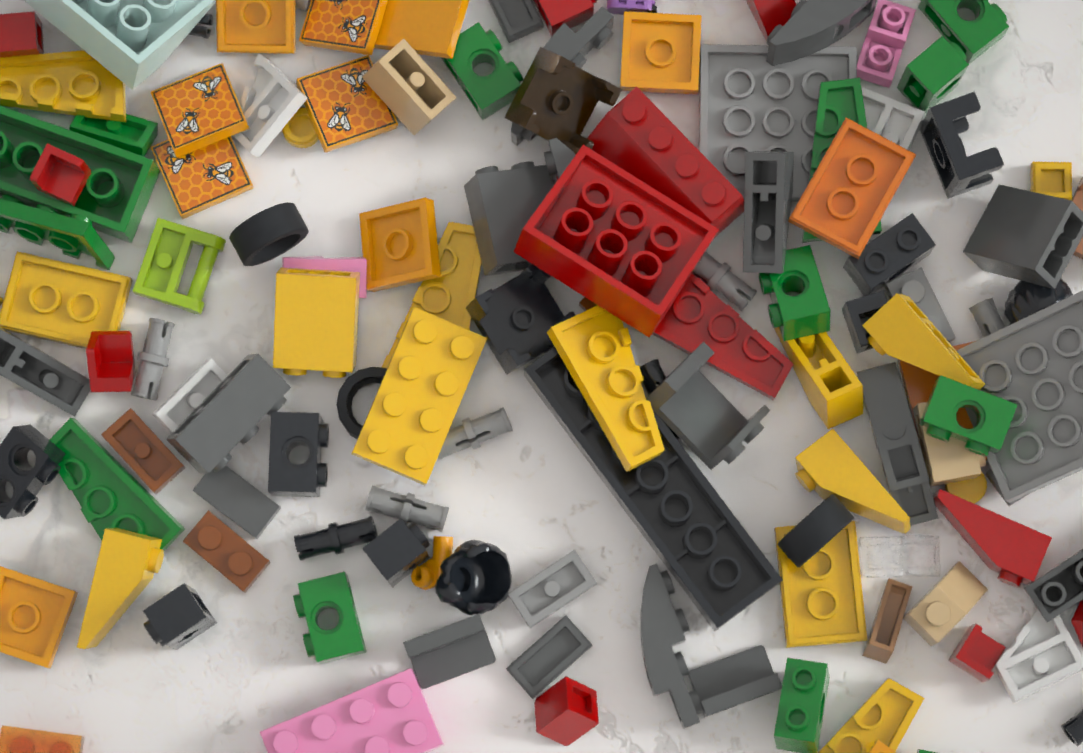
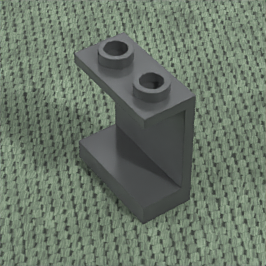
(702, 413)

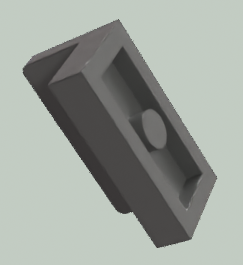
(450, 651)
(734, 680)

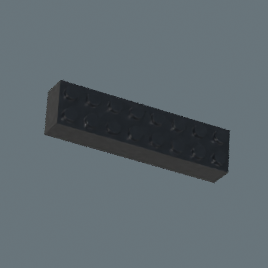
(667, 503)

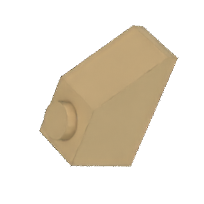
(946, 460)
(945, 604)

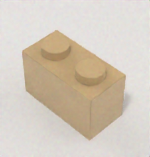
(408, 86)

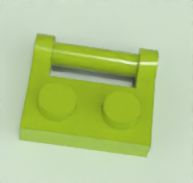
(166, 263)

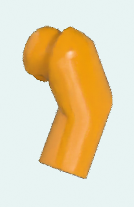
(428, 573)

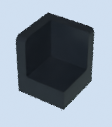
(857, 313)

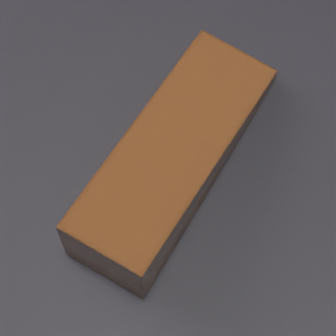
(887, 621)

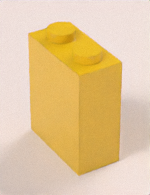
(316, 321)

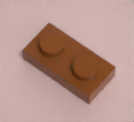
(143, 451)
(226, 551)

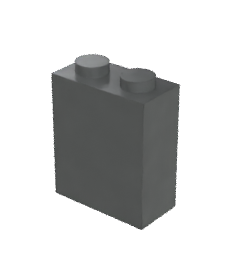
(500, 209)
(1026, 236)

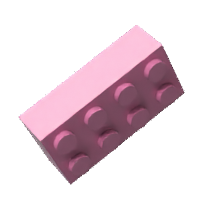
(375, 719)

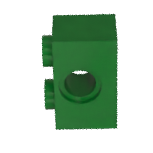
(971, 36)
(933, 74)
(488, 92)
(798, 314)
(992, 415)
(345, 638)
(801, 706)

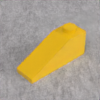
(909, 335)
(825, 377)
(835, 469)
(121, 574)

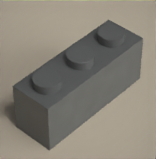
(230, 414)

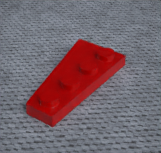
(737, 348)

